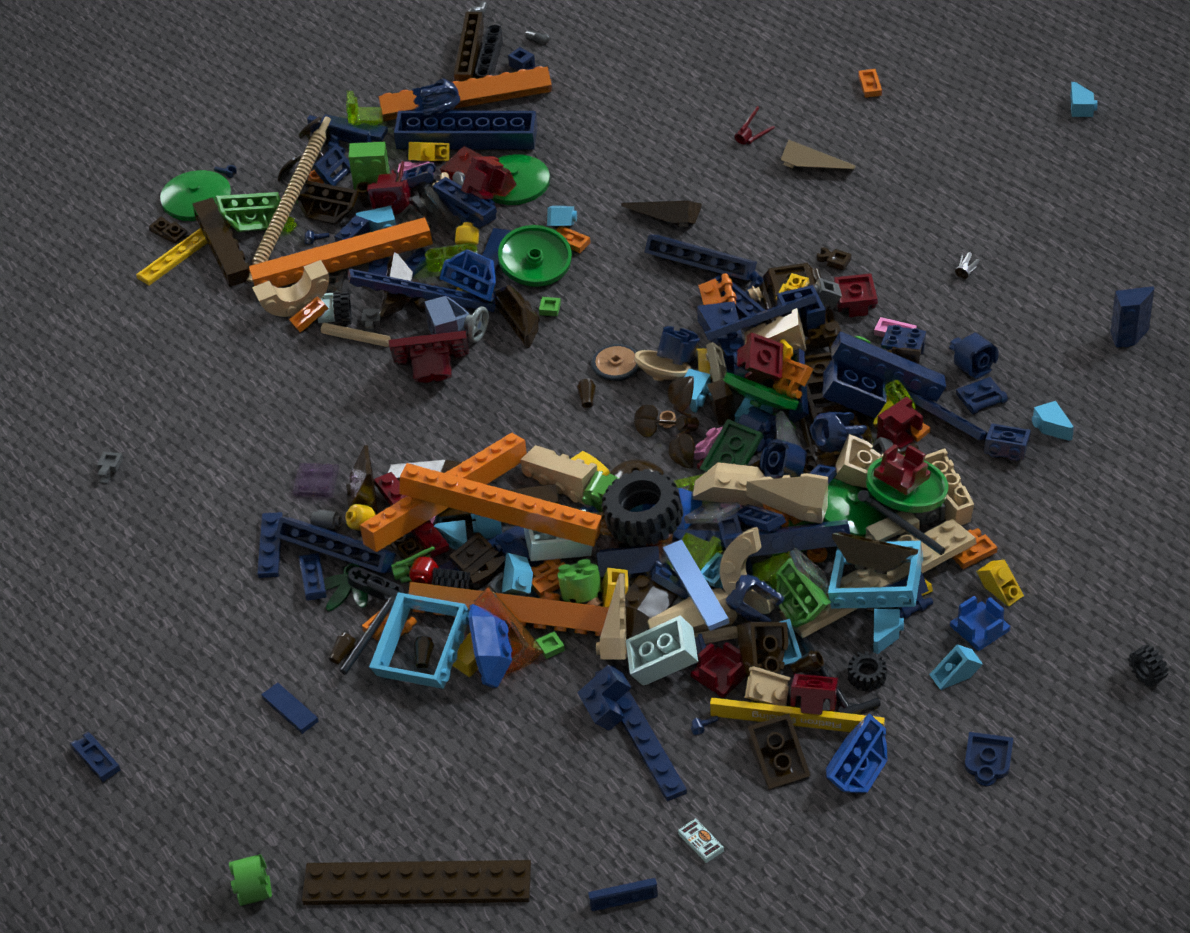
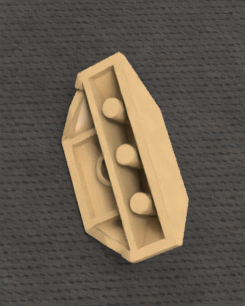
(726, 484)

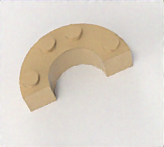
(292, 299)
(734, 565)

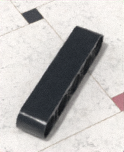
(489, 52)

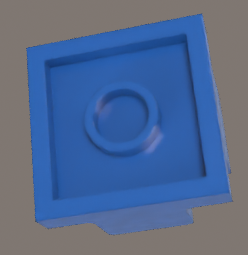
(980, 622)

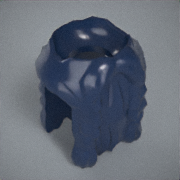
(436, 97)
(836, 429)
(743, 585)

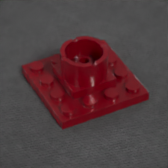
(430, 354)

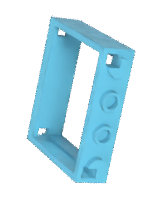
(876, 596)
(393, 630)

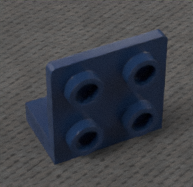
(904, 338)

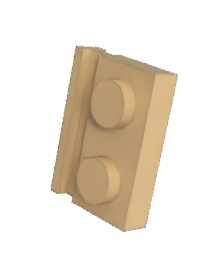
(767, 687)

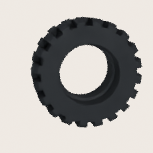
(648, 525)

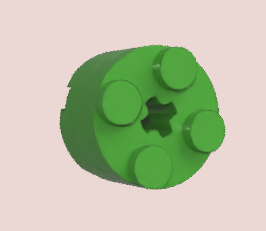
(596, 488)
(579, 581)
(250, 880)

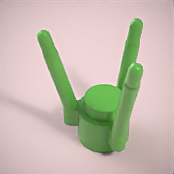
(401, 568)

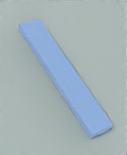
(696, 585)

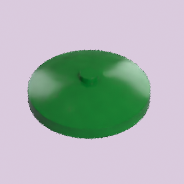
(530, 176)
(191, 188)
(534, 255)
(759, 393)
(922, 499)
(845, 505)

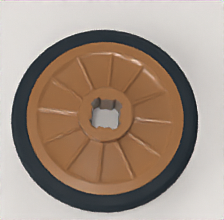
(615, 362)

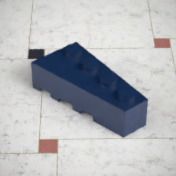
(717, 315)

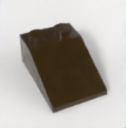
(362, 482)
(777, 751)

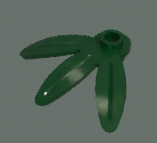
(344, 589)

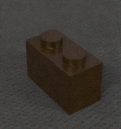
(721, 401)

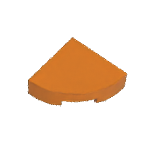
(918, 435)

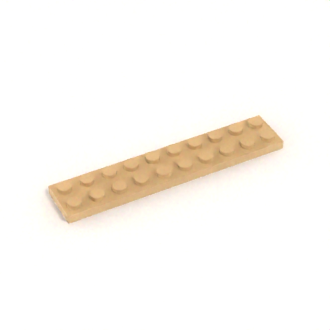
(948, 534)

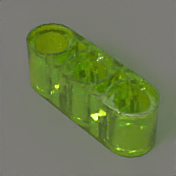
(436, 256)

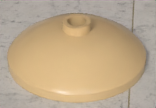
(658, 367)

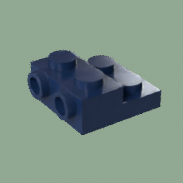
(1007, 442)
(513, 543)

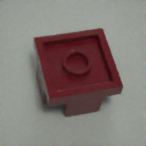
(482, 174)
(389, 193)
(857, 294)
(761, 357)
(896, 420)
(901, 471)
(719, 668)
(813, 692)

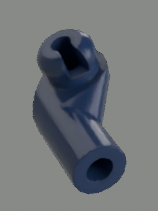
(334, 140)

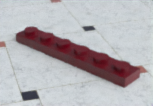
(426, 533)

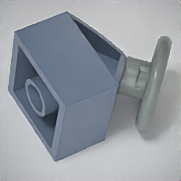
(448, 316)

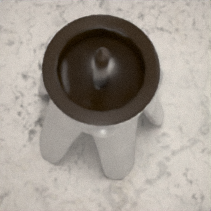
(963, 269)

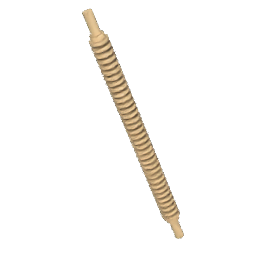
(290, 195)

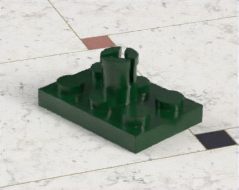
(732, 446)

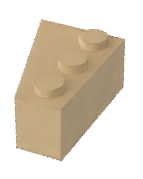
(783, 328)

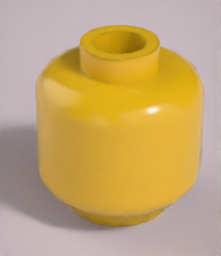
(467, 234)
(357, 515)

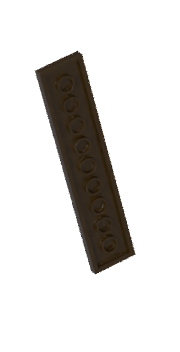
(417, 882)

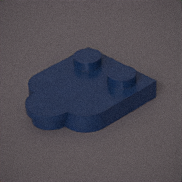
(988, 757)

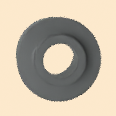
(326, 519)

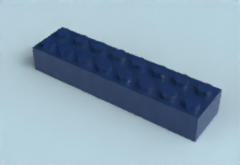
(468, 129)

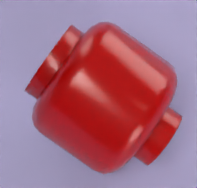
(422, 570)

